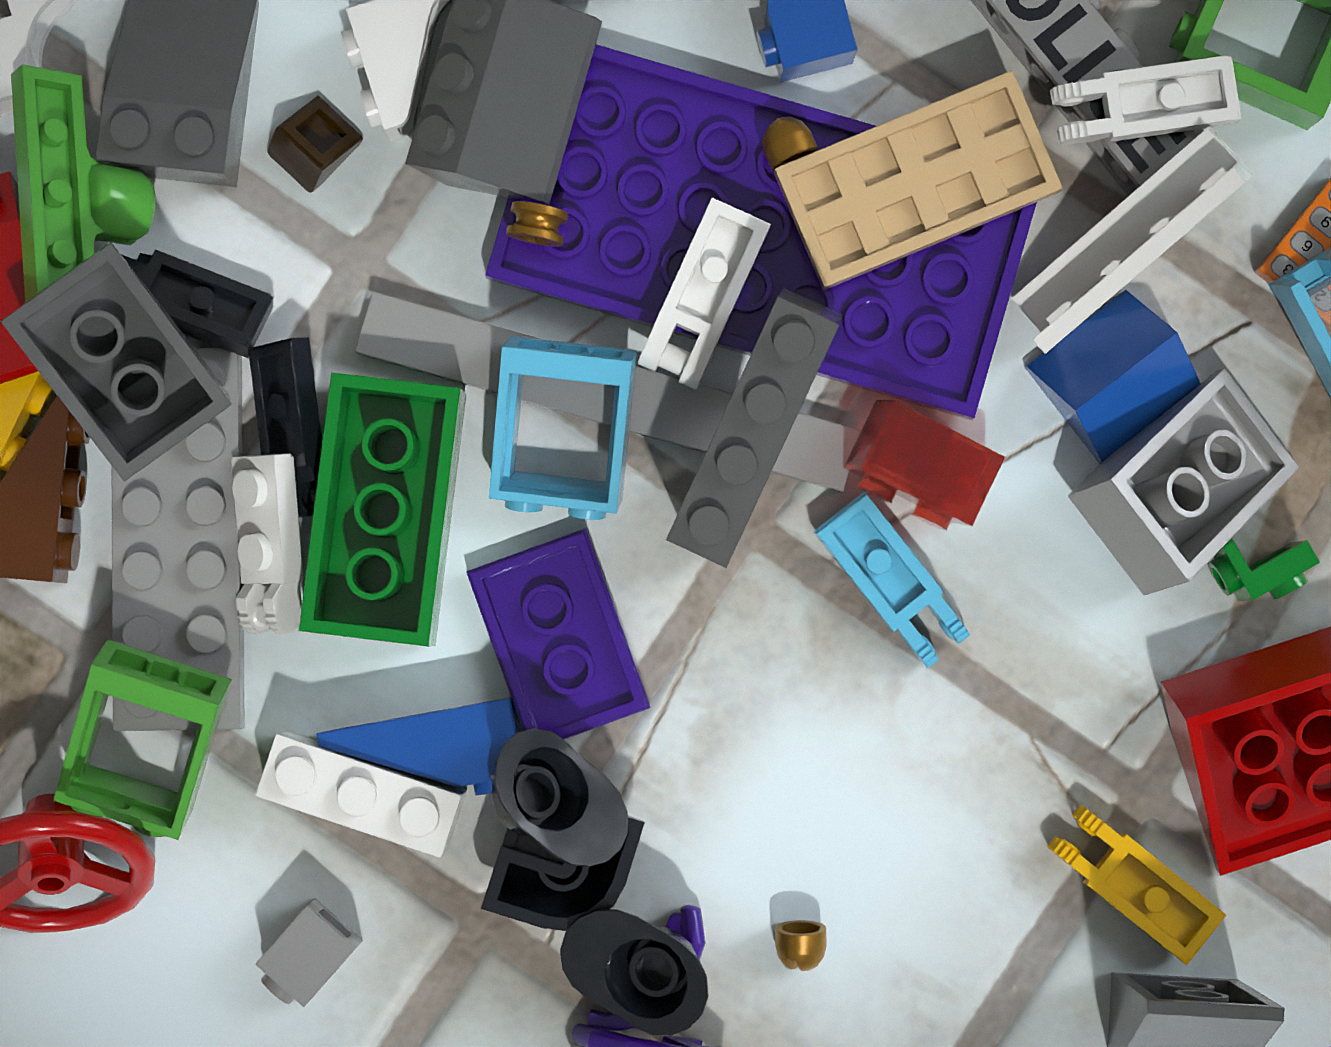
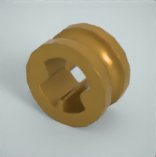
(537, 223)

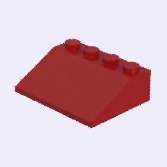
(1258, 749)

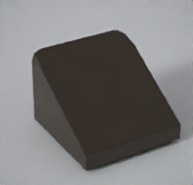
(313, 143)

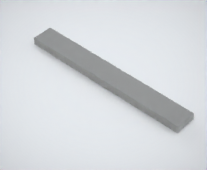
(661, 406)

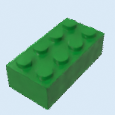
(383, 510)

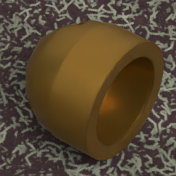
(787, 141)
(800, 944)

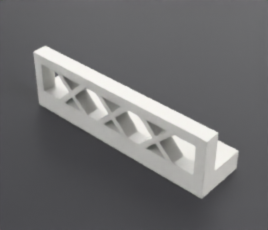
(1131, 237)

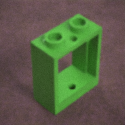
(1297, 106)
(159, 686)

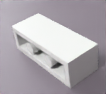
(361, 794)

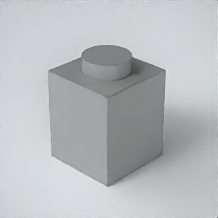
(307, 954)

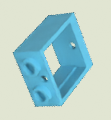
(571, 362)

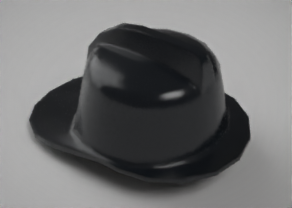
(558, 799)
(635, 970)

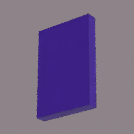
(558, 637)

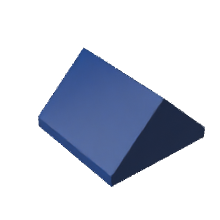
(1115, 374)

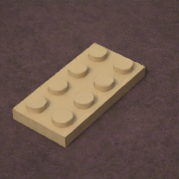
(918, 180)

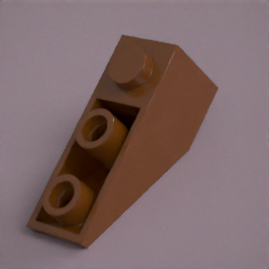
(41, 499)

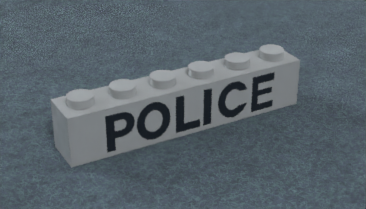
(1074, 43)

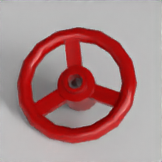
(54, 860)

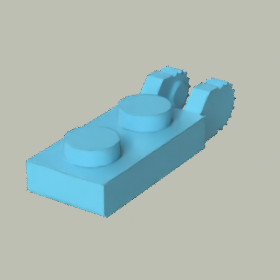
(888, 574)

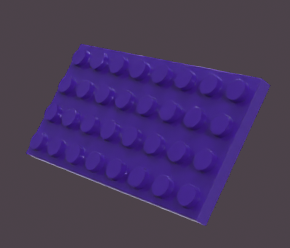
(635, 187)

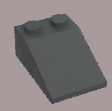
(180, 90)
(117, 361)
(1189, 1012)

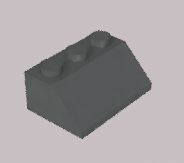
(504, 96)

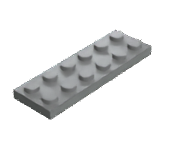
(180, 558)

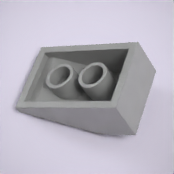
(1184, 484)

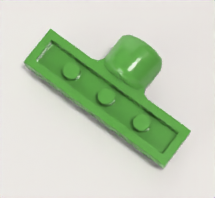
(62, 190)

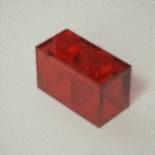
(924, 464)

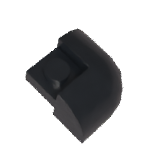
(547, 891)

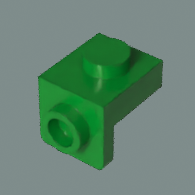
(1276, 573)

